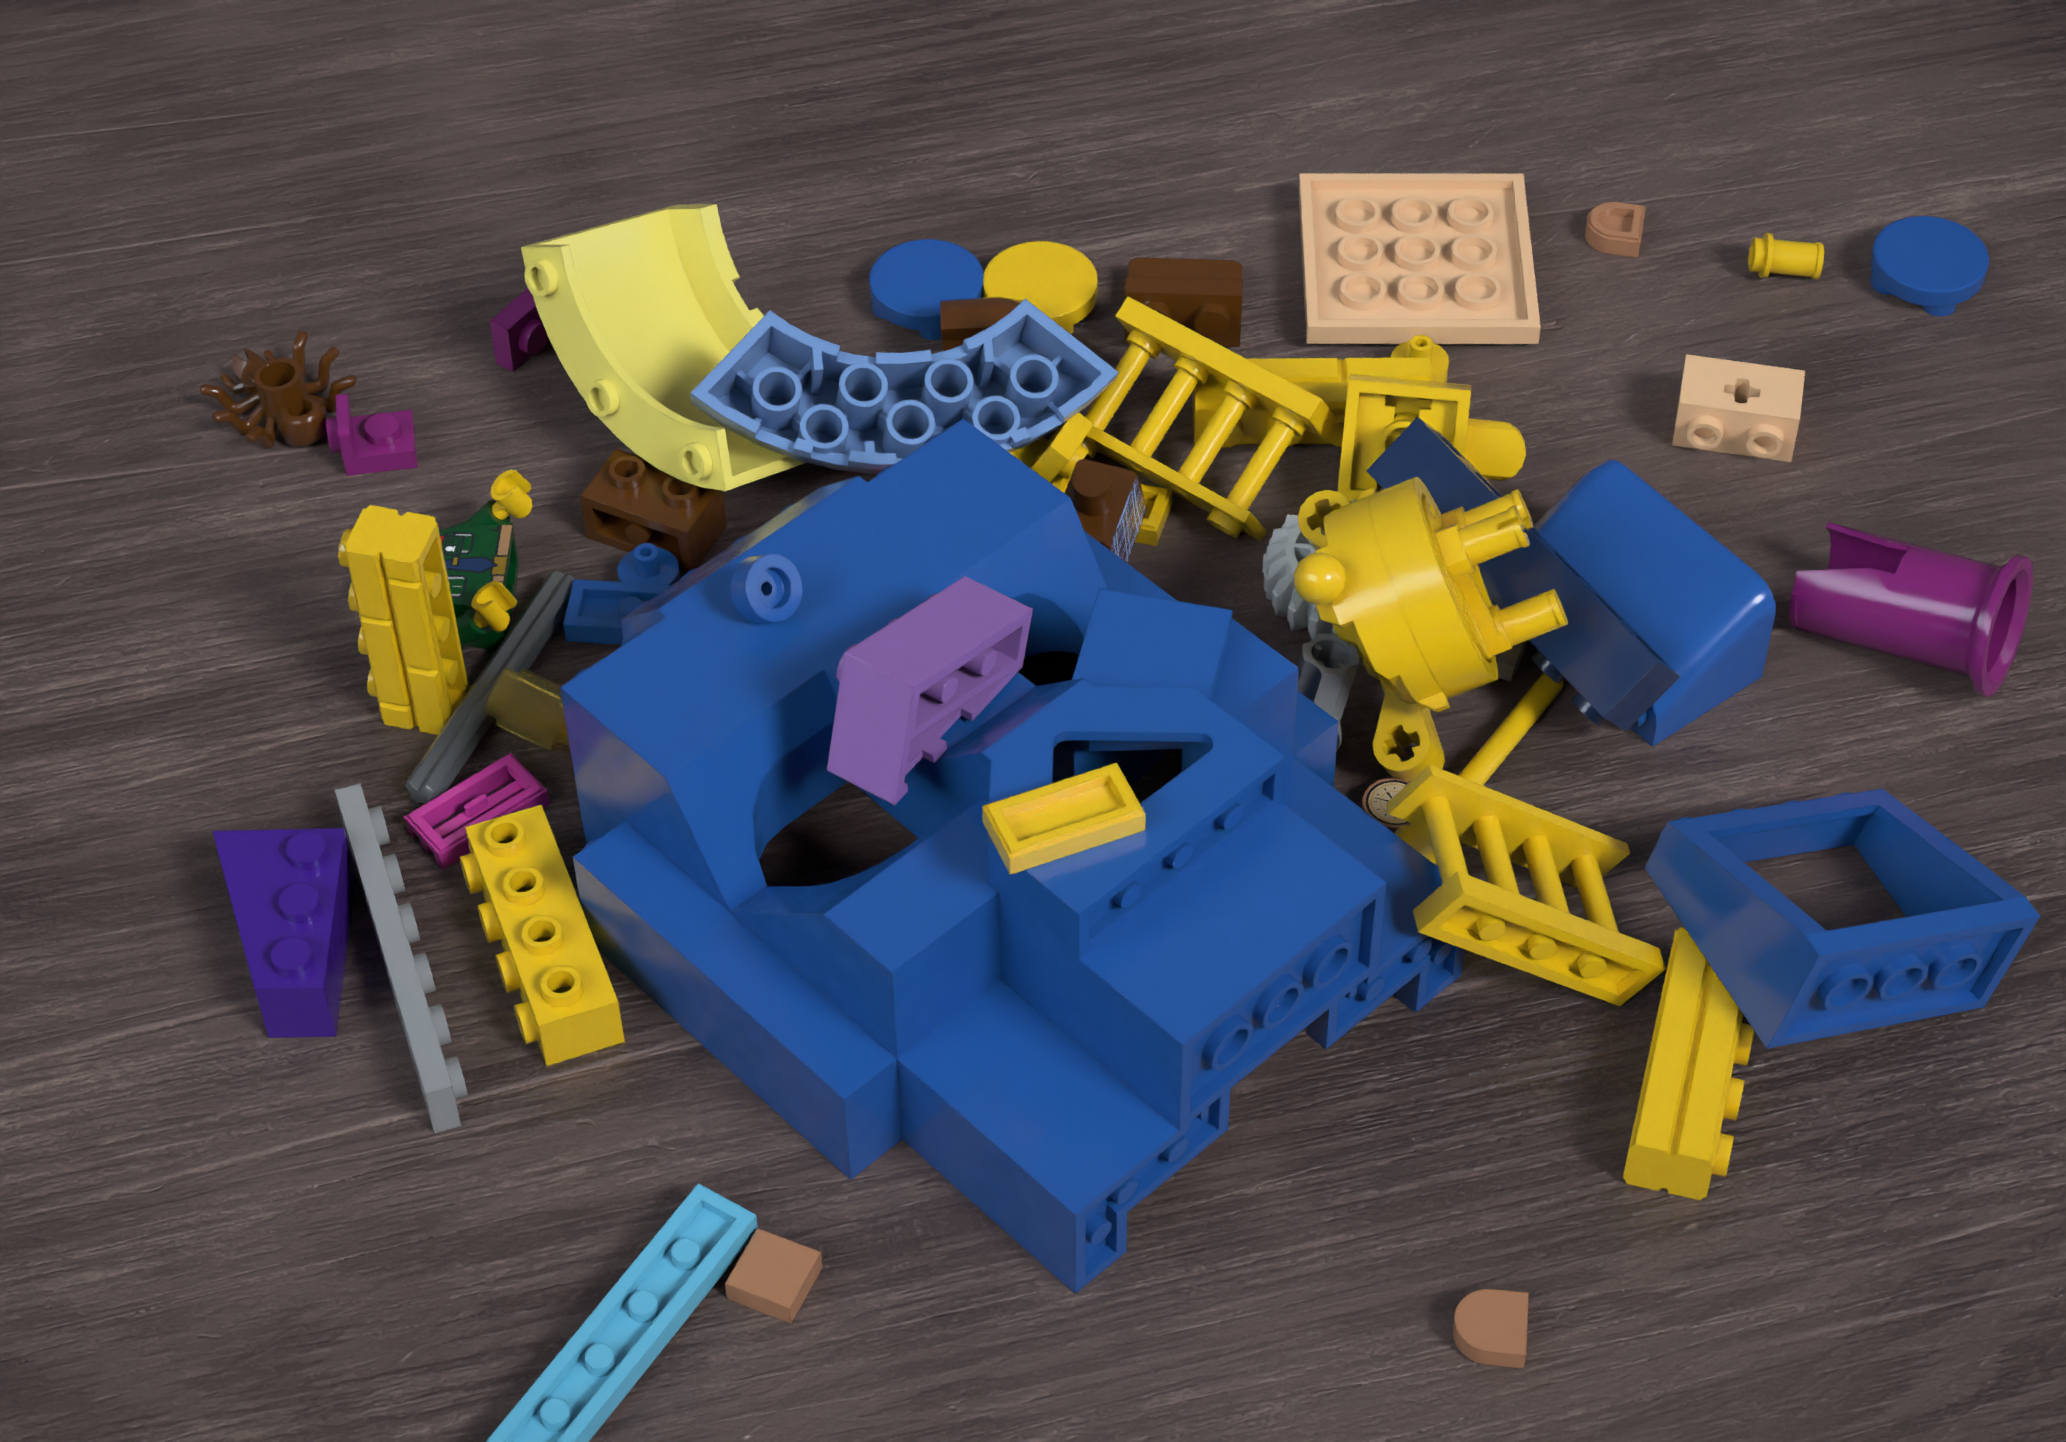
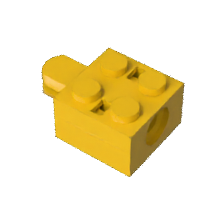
(1385, 406)

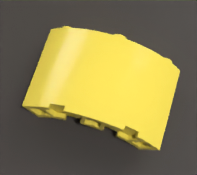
(639, 324)

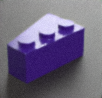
(294, 921)

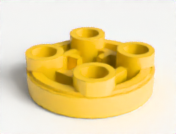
(1048, 276)

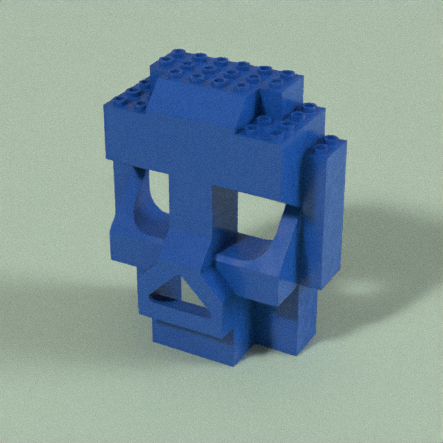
(1020, 1030)

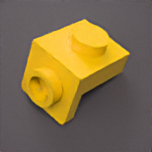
(1059, 452)

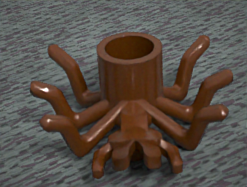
(280, 396)

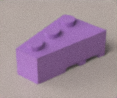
(918, 679)

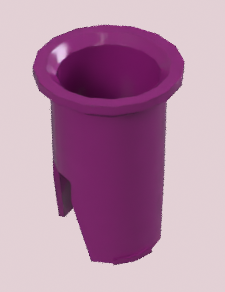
(1917, 604)

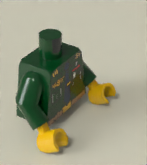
(485, 563)

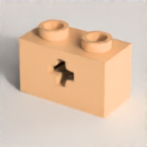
(1739, 408)

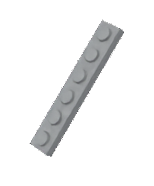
(407, 973)

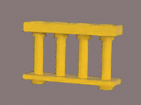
(1243, 385)
(1493, 915)

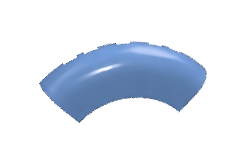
(876, 410)

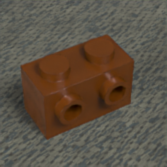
(640, 504)

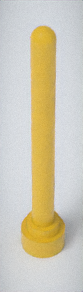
(1493, 751)

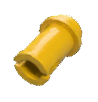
(1785, 257)

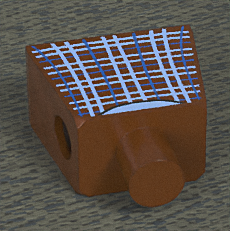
(1108, 504)

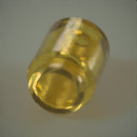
(529, 708)

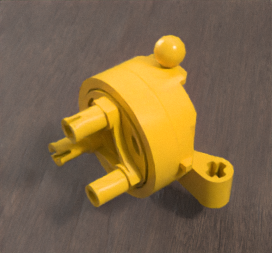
(1414, 601)

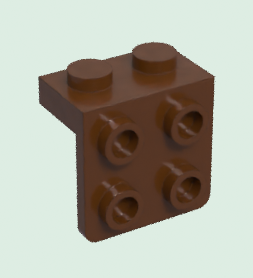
(1192, 292)

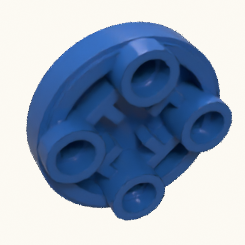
(1929, 263)
(914, 279)

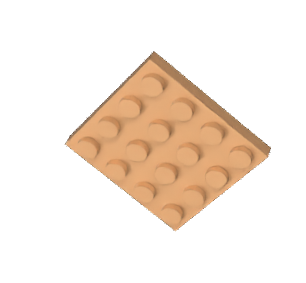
(1417, 258)

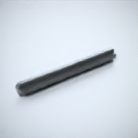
(469, 721)

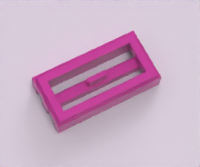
(450, 839)

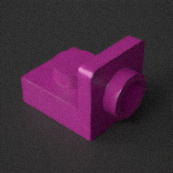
(518, 332)
(372, 441)

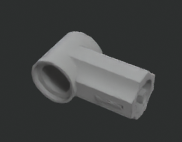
(1327, 673)

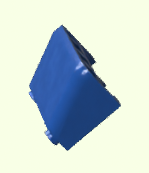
(1670, 585)

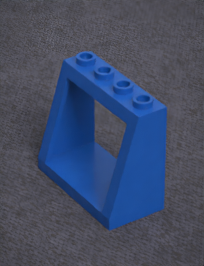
(1818, 983)

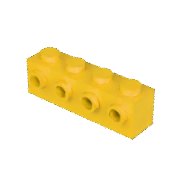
(543, 936)

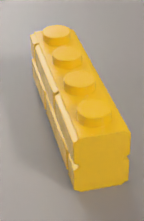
(1319, 376)
(405, 617)
(1688, 1079)

